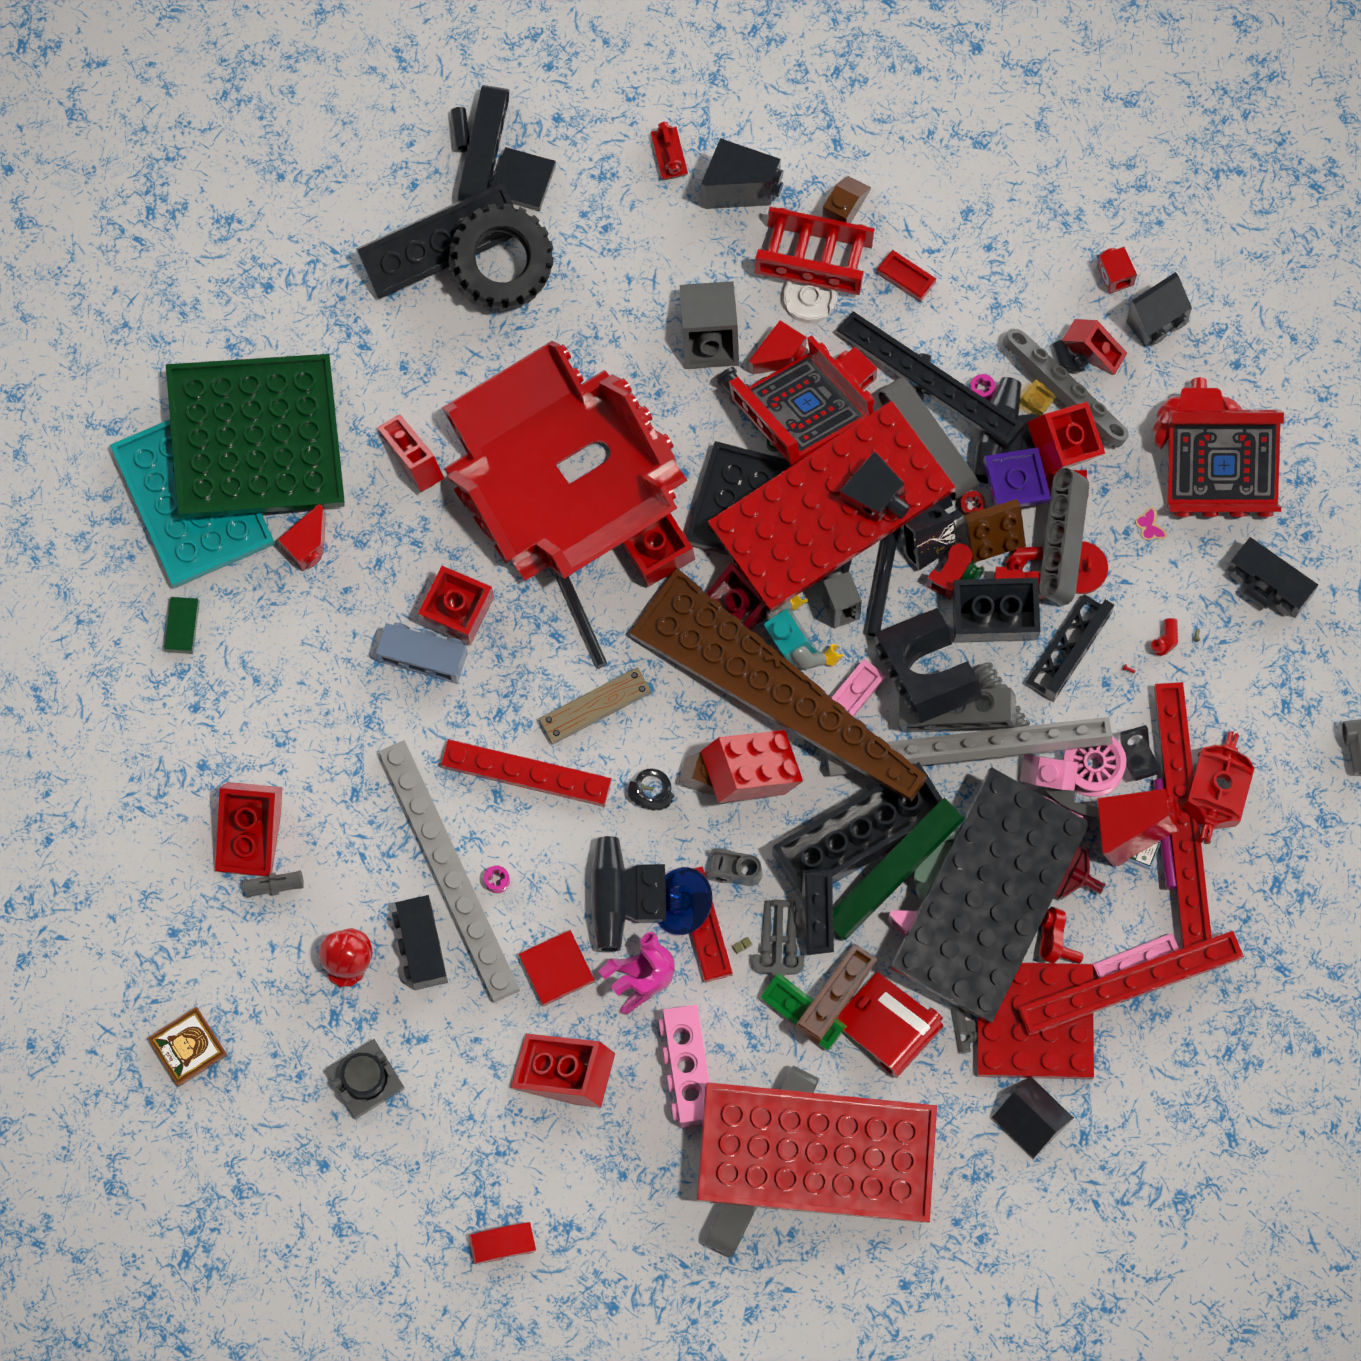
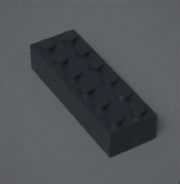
(854, 833)

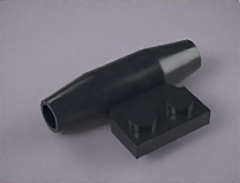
(1007, 398)
(623, 894)

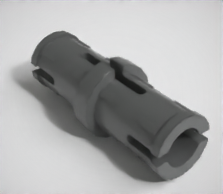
(274, 883)

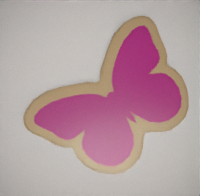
(1148, 524)

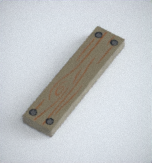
(595, 705)

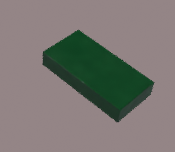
(181, 625)

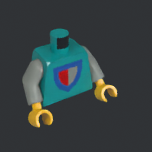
(793, 639)

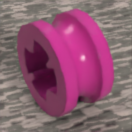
(985, 380)
(489, 876)

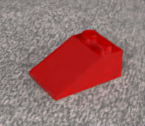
(247, 828)
(564, 1069)

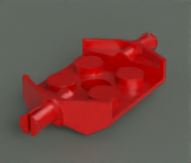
(1210, 803)

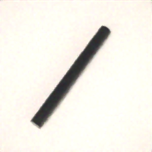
(582, 621)

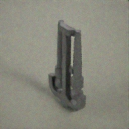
(791, 947)

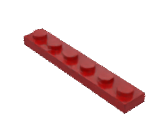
(526, 773)

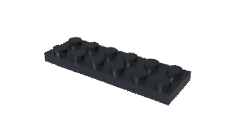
(425, 244)

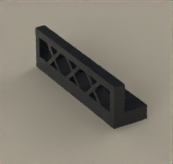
(1079, 649)

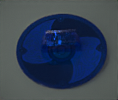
(687, 901)

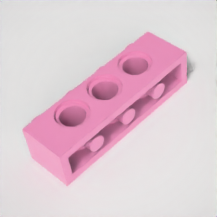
(686, 1021)

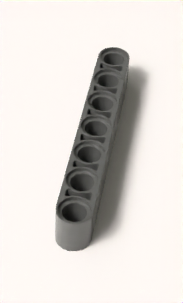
(735, 1218)

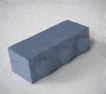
(421, 652)

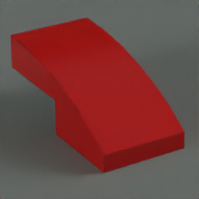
(502, 1243)

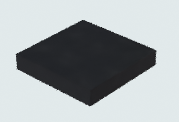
(525, 177)

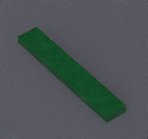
(895, 868)

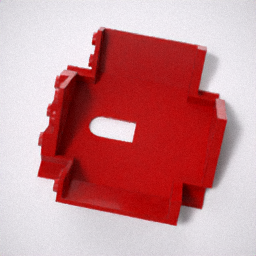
(527, 425)

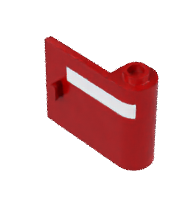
(891, 1026)

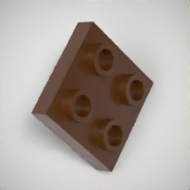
(995, 530)

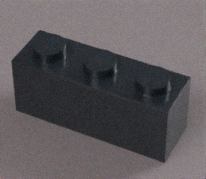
(420, 943)

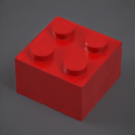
(1066, 437)
(659, 550)
(456, 605)

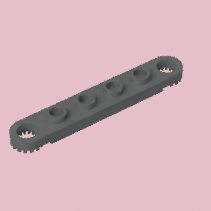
(1063, 384)

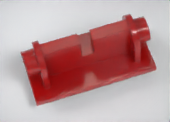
(668, 151)

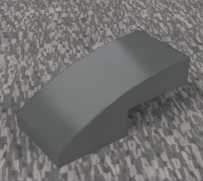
(1068, 799)

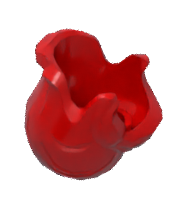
(345, 956)

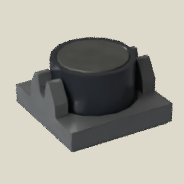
(364, 1077)

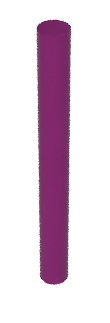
(1167, 850)

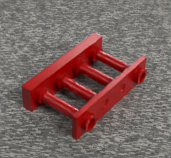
(808, 271)

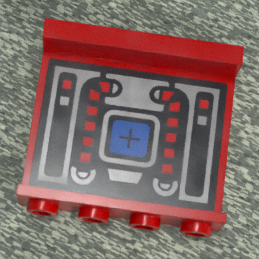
(804, 402)
(1224, 462)

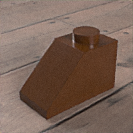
(845, 200)

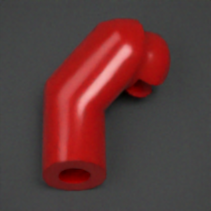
(1022, 555)

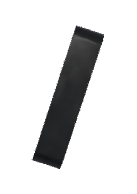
(484, 141)

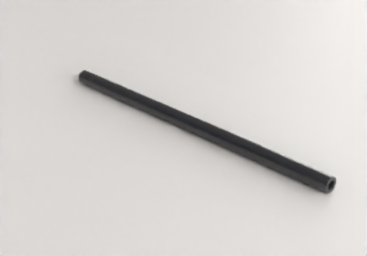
(885, 566)

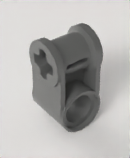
(732, 867)

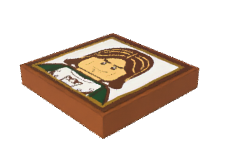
(187, 1046)

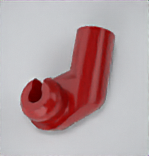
(1167, 641)

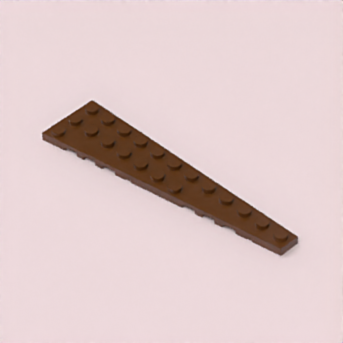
(722, 651)

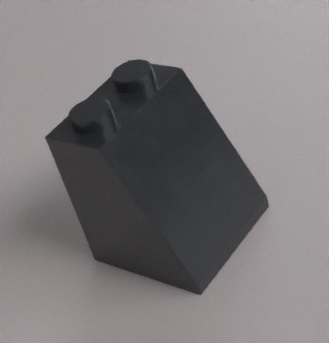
(740, 178)

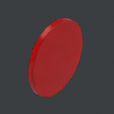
(1092, 569)

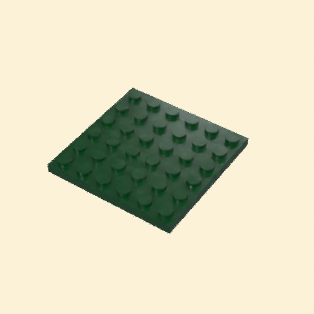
(254, 435)

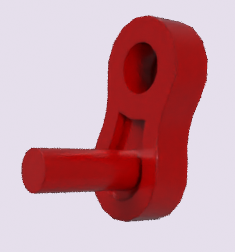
(1052, 938)

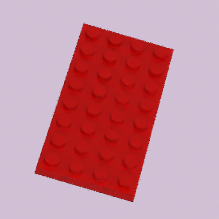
(799, 526)
(817, 1153)

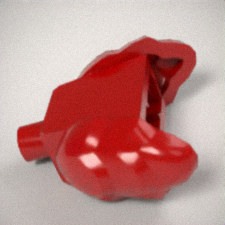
(1193, 398)

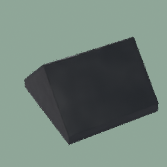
(1032, 1117)

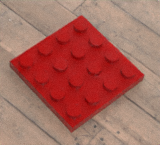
(1055, 1053)

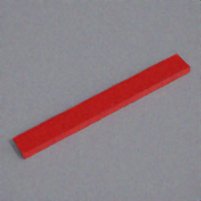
(1130, 983)

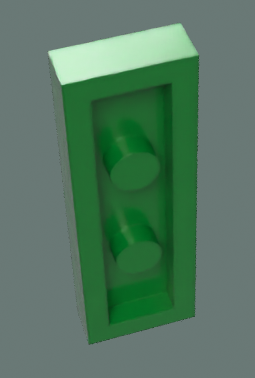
(793, 1003)

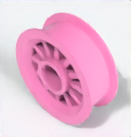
(1100, 787)

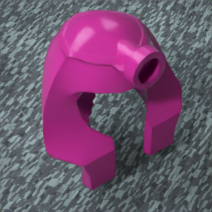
(650, 970)

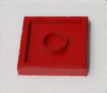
(556, 968)

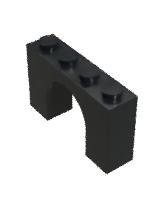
(925, 693)

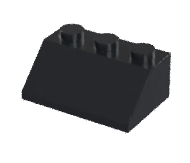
(996, 609)

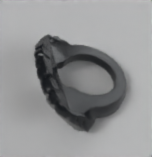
(637, 794)

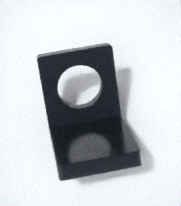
(1139, 756)

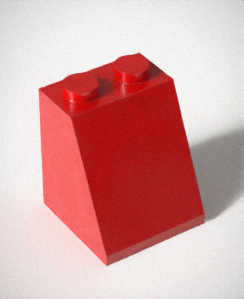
(1136, 822)

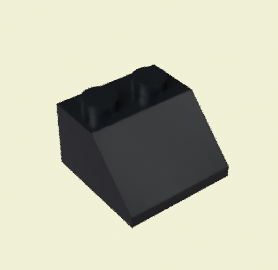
(1159, 310)

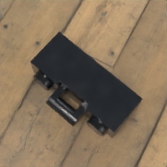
(1273, 576)

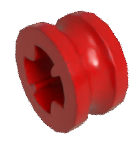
(971, 496)

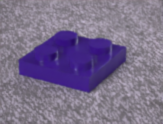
(1017, 477)

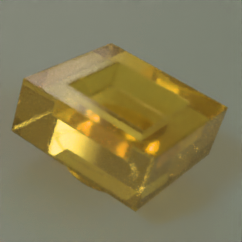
(1037, 398)

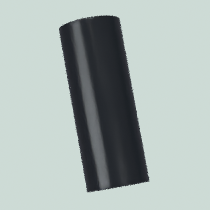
(460, 129)

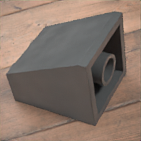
(709, 325)

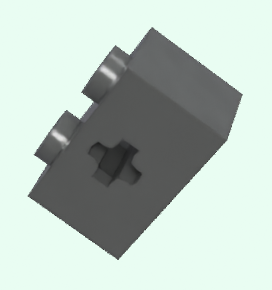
(841, 599)

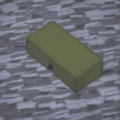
(741, 946)

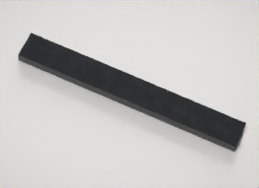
(930, 379)

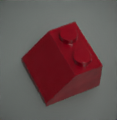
(738, 596)

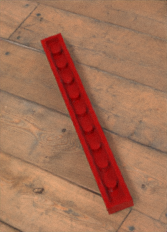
(1178, 781)

